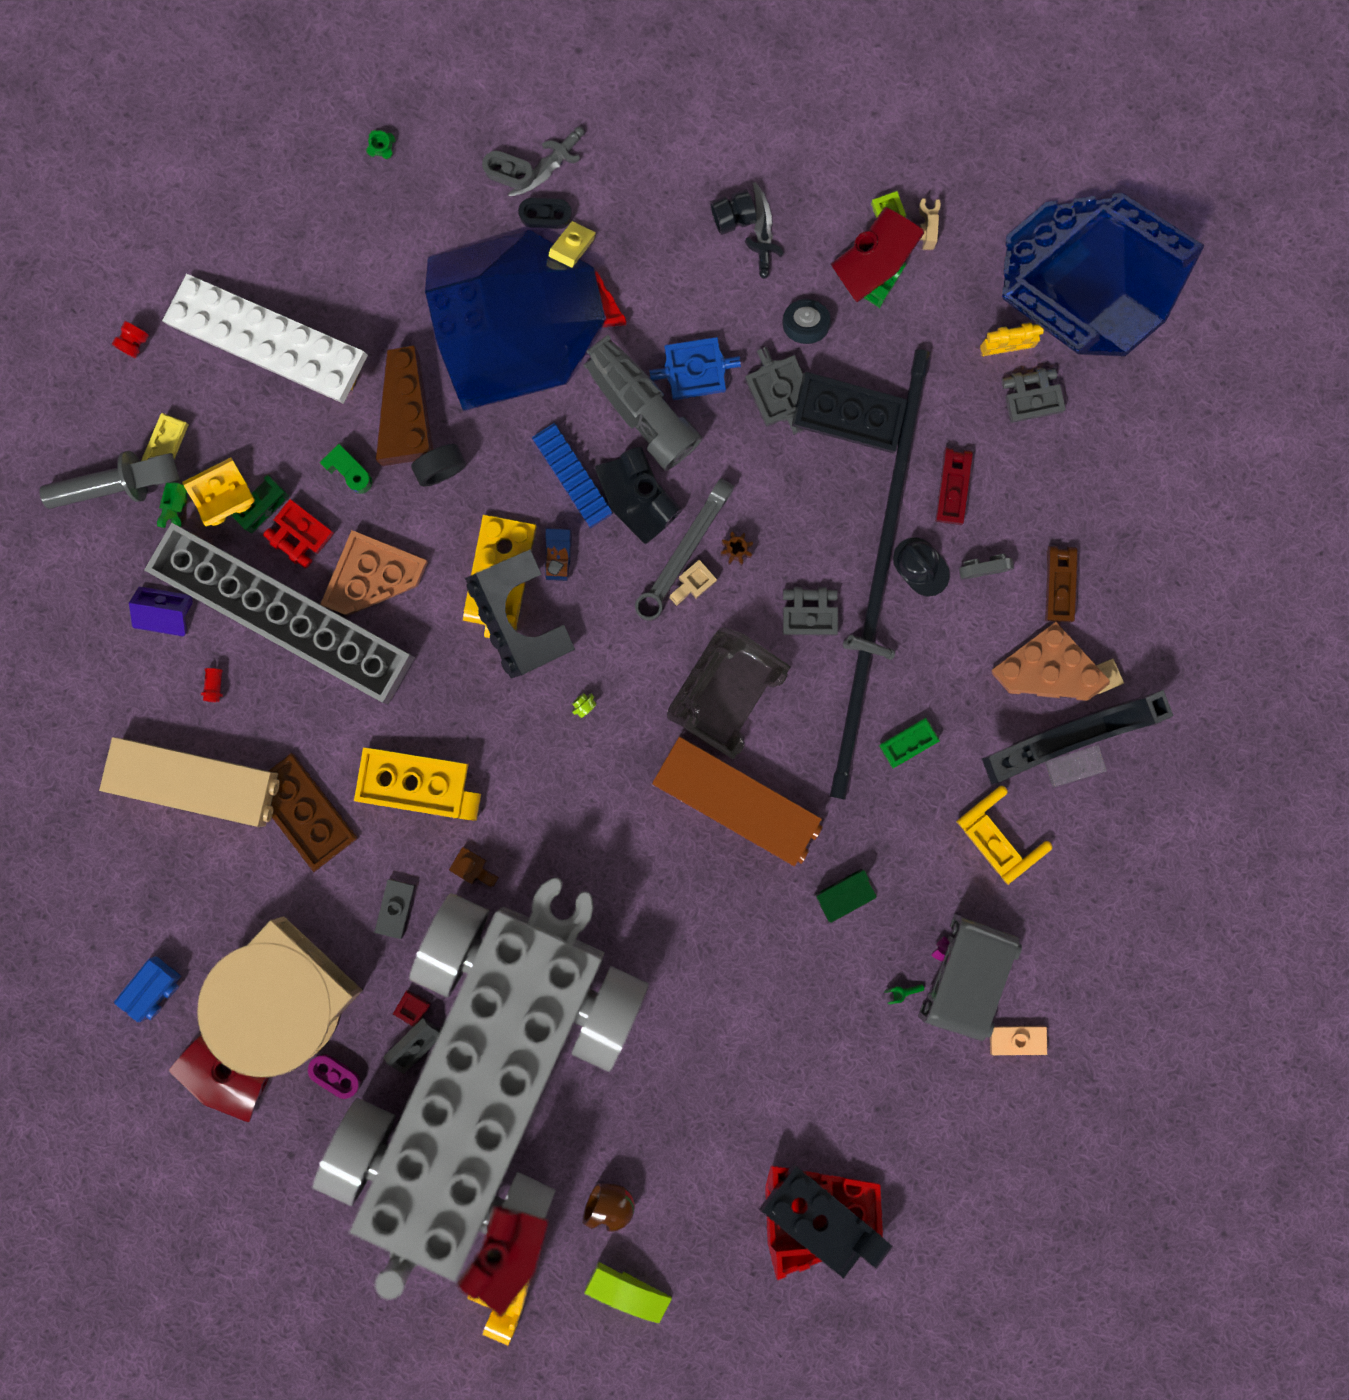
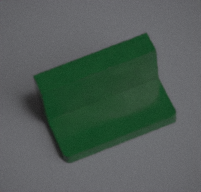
(845, 895)

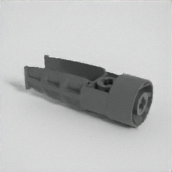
(641, 404)

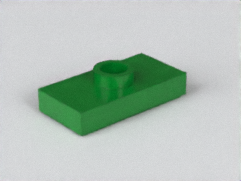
(909, 743)

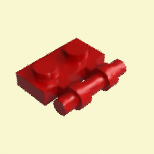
(302, 526)

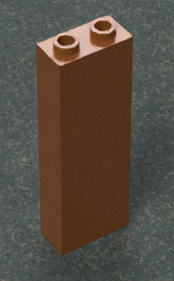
(738, 802)

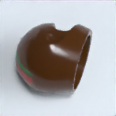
(609, 1205)

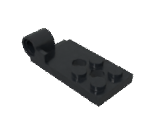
(839, 1240)

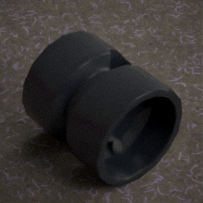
(733, 211)

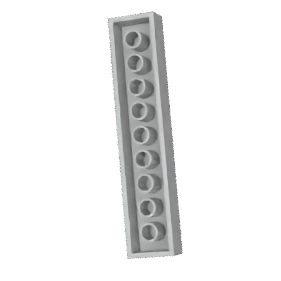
(279, 613)

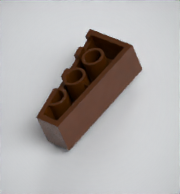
(404, 413)

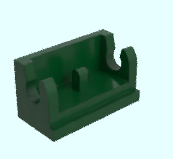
(268, 499)

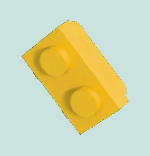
(219, 492)

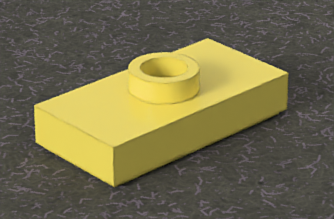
(572, 244)
(166, 437)

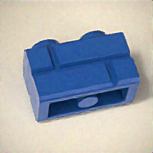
(148, 989)

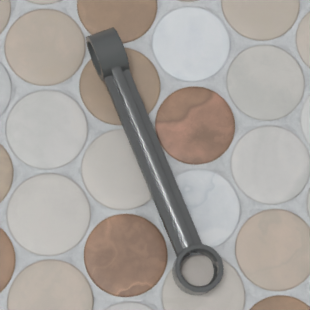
(678, 560)

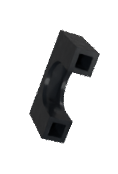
(490, 591)

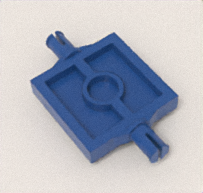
(695, 368)

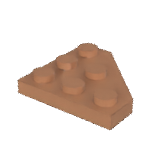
(370, 574)
(1051, 668)

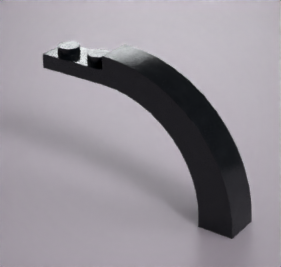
(1076, 734)

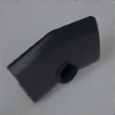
(641, 513)

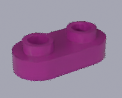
(333, 1078)

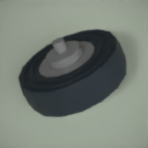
(806, 321)

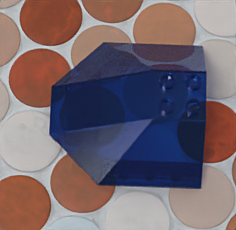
(1097, 272)
(510, 317)

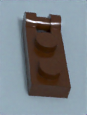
(1061, 584)

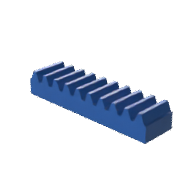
(572, 475)

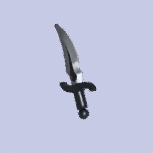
(763, 232)

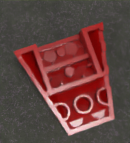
(858, 1196)

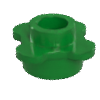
(377, 137)

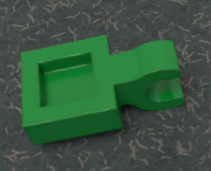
(172, 501)

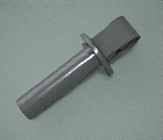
(130, 477)

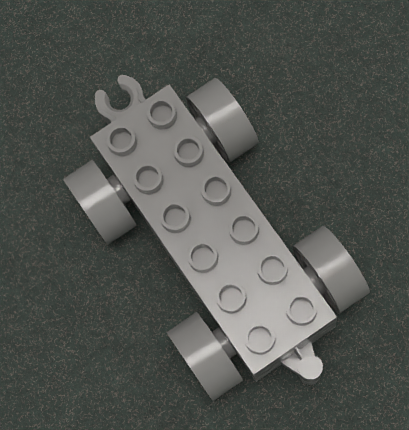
(479, 1082)

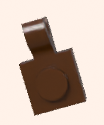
(470, 867)

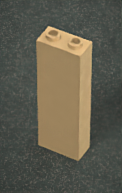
(189, 782)

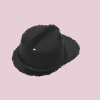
(921, 566)

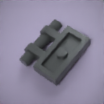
(1033, 403)
(810, 620)

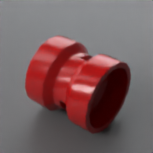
(130, 339)

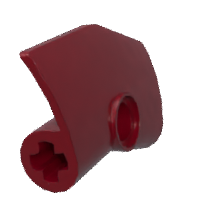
(892, 243)
(202, 1075)
(501, 1281)

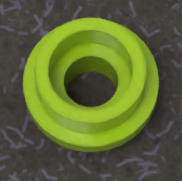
(583, 705)

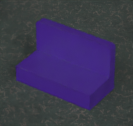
(159, 611)

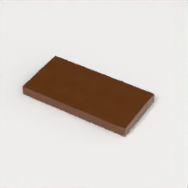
(308, 815)

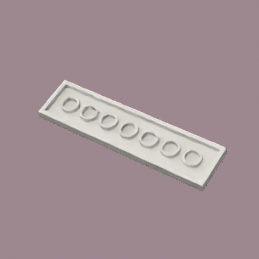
(265, 338)

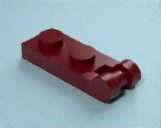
(953, 487)

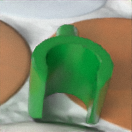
(900, 994)

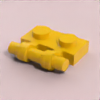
(1011, 339)

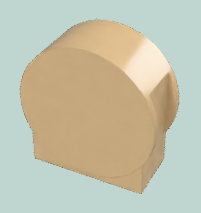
(272, 1002)

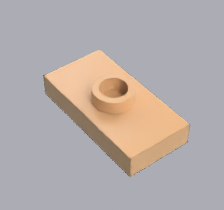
(1019, 1040)

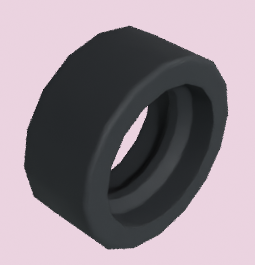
(438, 465)

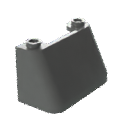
(971, 979)

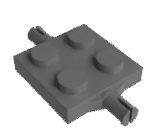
(776, 388)

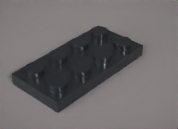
(849, 412)

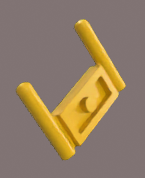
(994, 844)

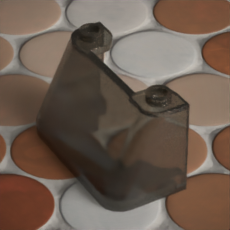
(725, 689)

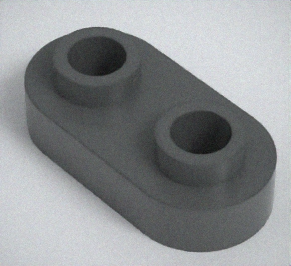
(510, 170)
(997, 564)

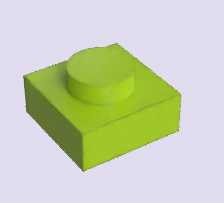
(890, 201)

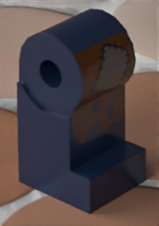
(558, 554)

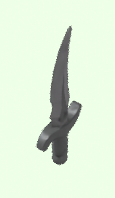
(553, 161)

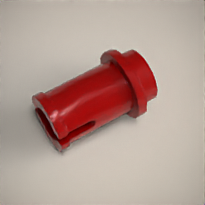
(212, 685)

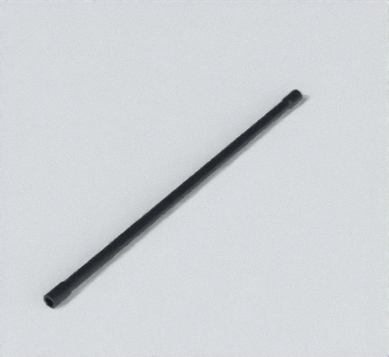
(918, 374)

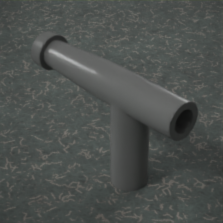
(857, 643)

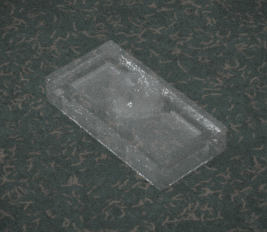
(1075, 766)

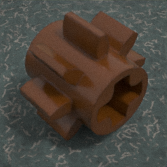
(733, 541)

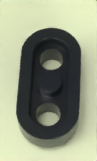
(545, 209)

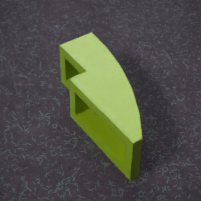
(627, 1293)

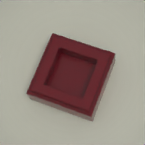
(411, 1008)

